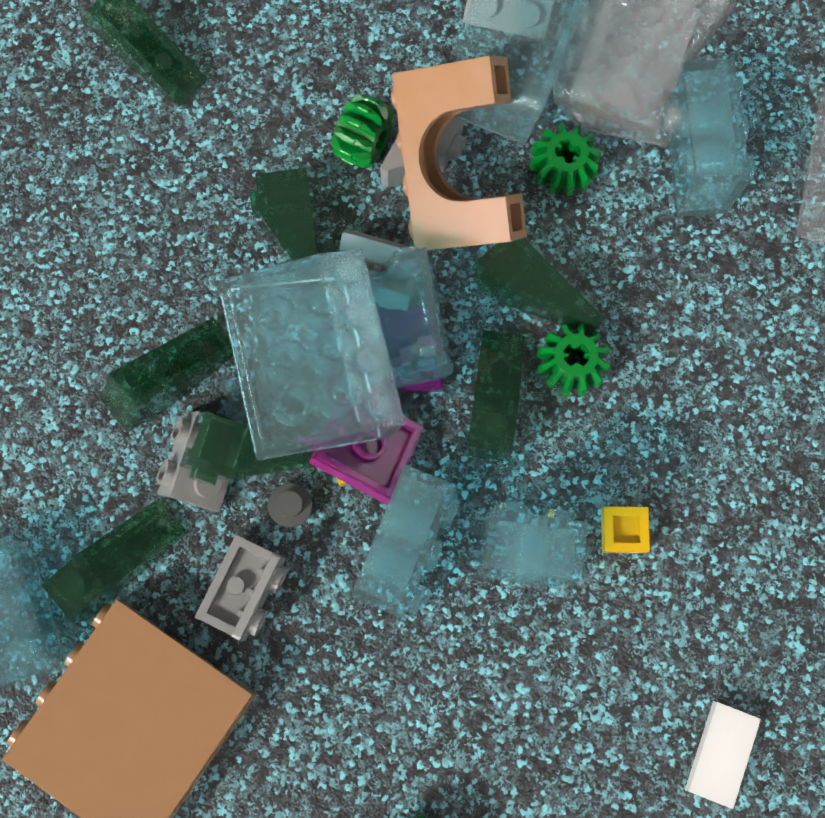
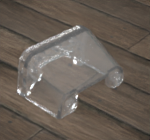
(627, 65)

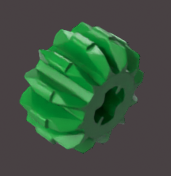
(362, 131)
(562, 147)
(567, 346)

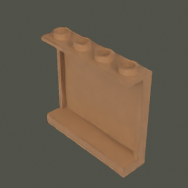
(127, 721)

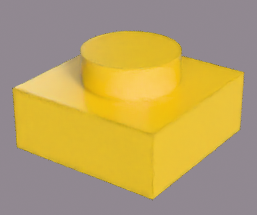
(625, 530)

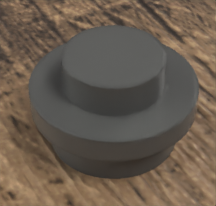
(290, 505)

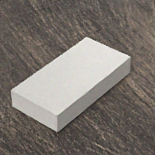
(722, 754)

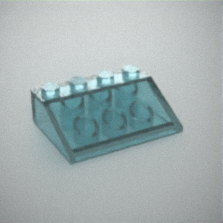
(311, 355)

